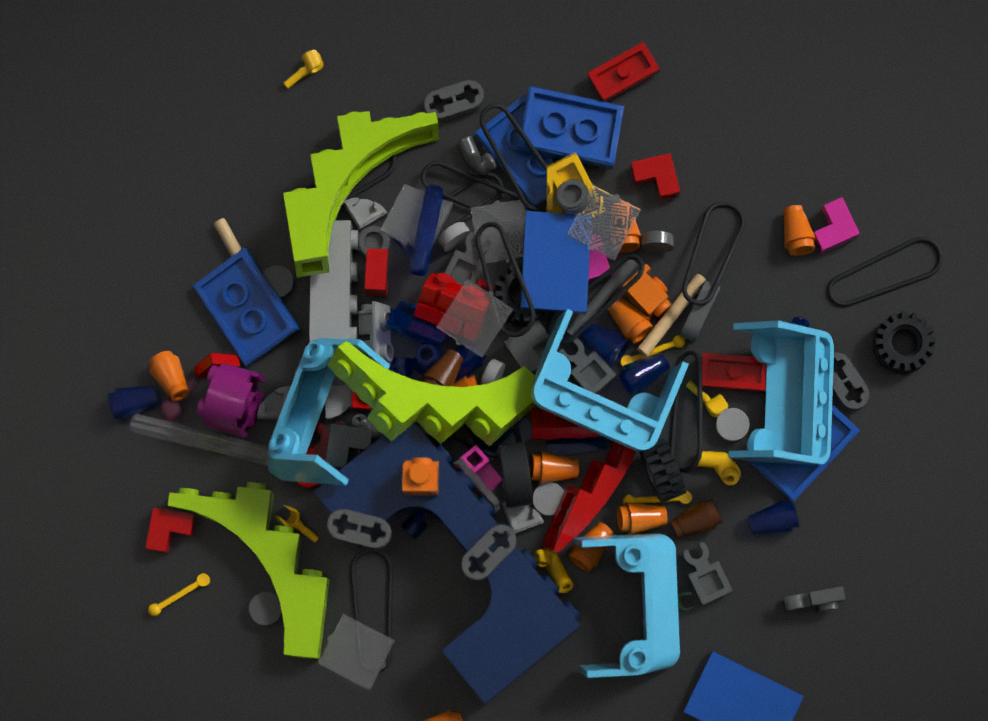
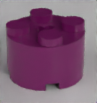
(231, 399)

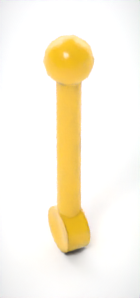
(677, 341)
(684, 499)
(202, 580)

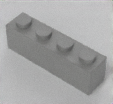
(332, 291)

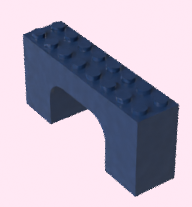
(524, 612)

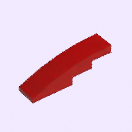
(583, 503)

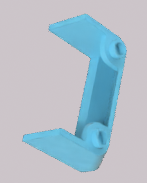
(796, 393)
(301, 414)
(632, 427)
(656, 560)

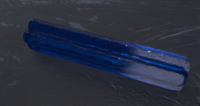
(426, 230)

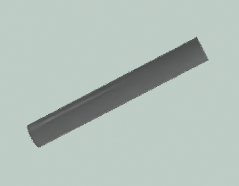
(602, 296)

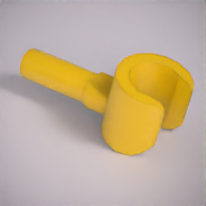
(313, 64)
(714, 405)
(294, 521)

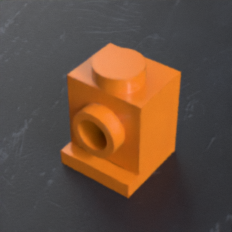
(648, 294)
(420, 477)

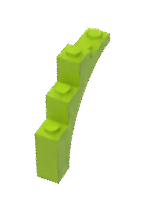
(335, 174)
(439, 409)
(249, 517)

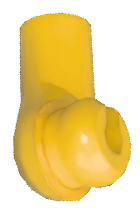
(722, 464)
(555, 569)

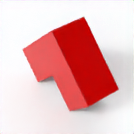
(658, 170)
(376, 273)
(165, 523)

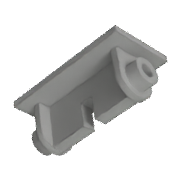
(373, 322)

